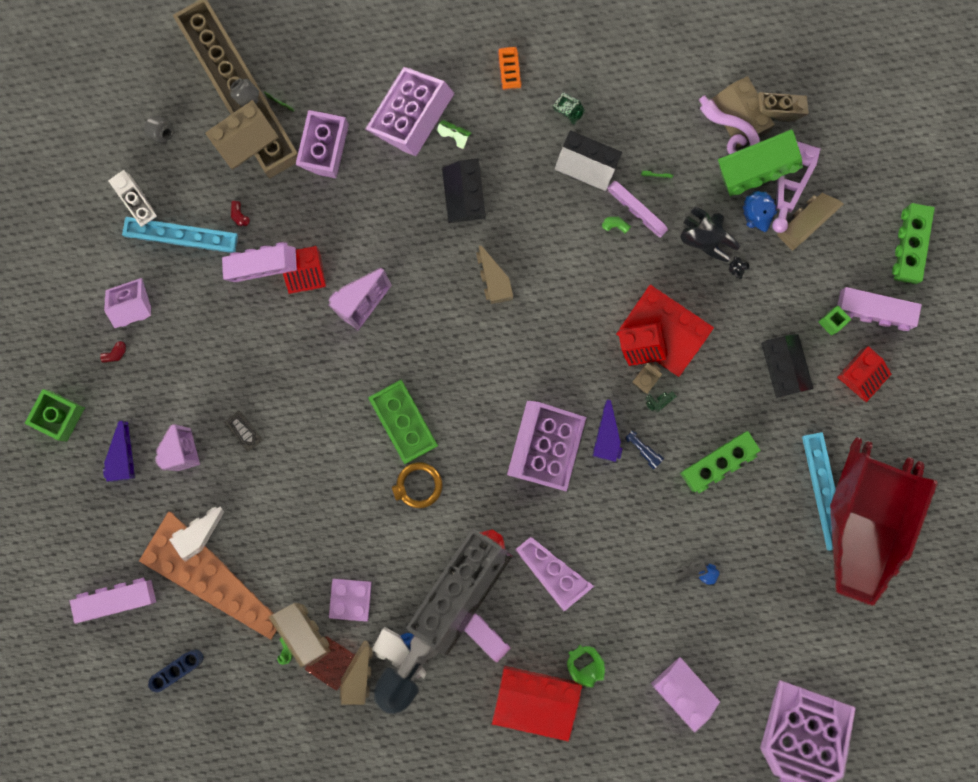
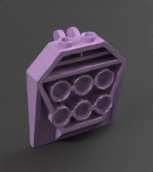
(790, 761)

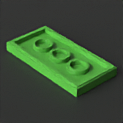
(403, 421)

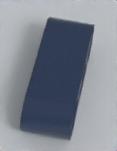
(167, 674)

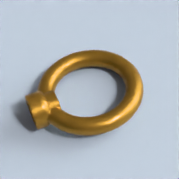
(399, 490)

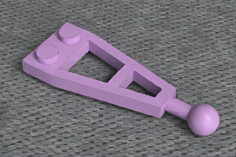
(809, 158)

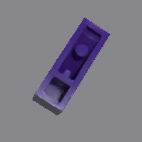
(607, 441)
(119, 458)

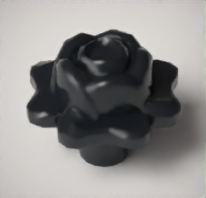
(737, 267)

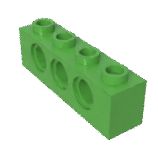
(923, 217)
(748, 452)

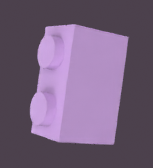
(127, 303)

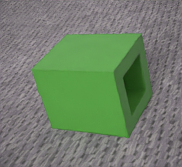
(834, 320)

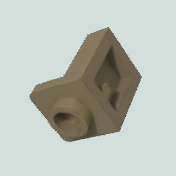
(647, 377)

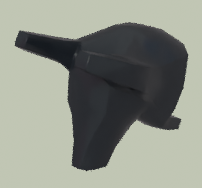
(708, 234)

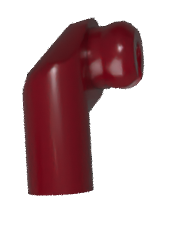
(237, 216)
(116, 353)

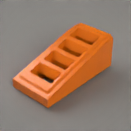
(505, 52)

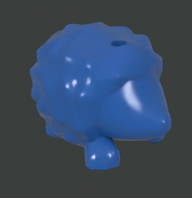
(759, 210)

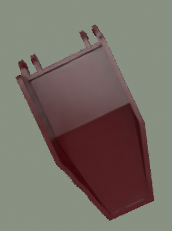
(875, 521)

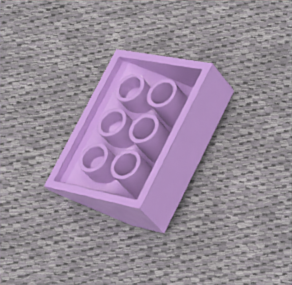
(410, 110)
(360, 298)
(546, 445)

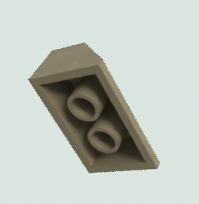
(742, 101)
(242, 135)
(809, 219)
(300, 634)

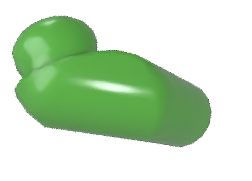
(610, 222)
(286, 655)

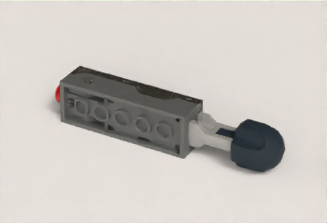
(445, 614)

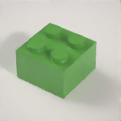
(54, 415)

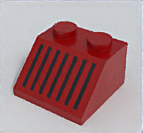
(308, 273)
(642, 343)
(865, 373)

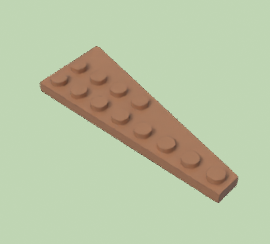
(206, 578)

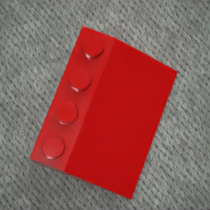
(680, 328)
(536, 703)

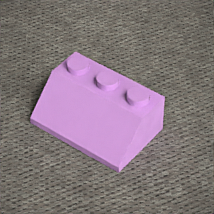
(322, 143)
(177, 450)
(686, 694)

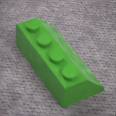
(760, 163)

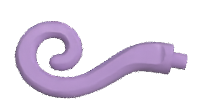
(715, 115)

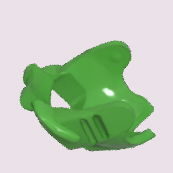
(592, 672)

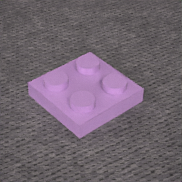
(350, 599)

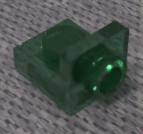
(569, 107)
(663, 399)

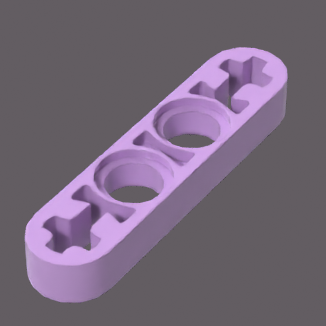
(637, 208)

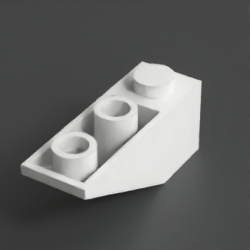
(132, 197)
(194, 538)
(392, 647)

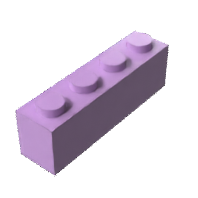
(259, 263)
(879, 308)
(112, 601)

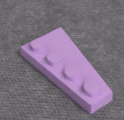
(556, 577)

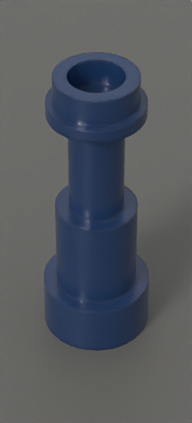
(653, 458)

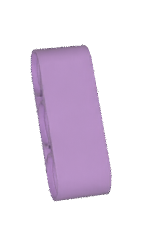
(486, 638)

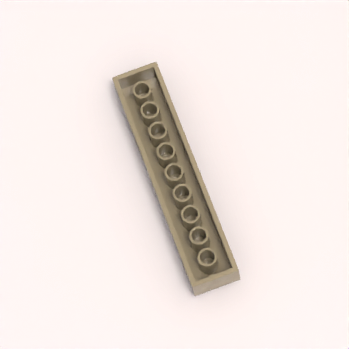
(223, 68)

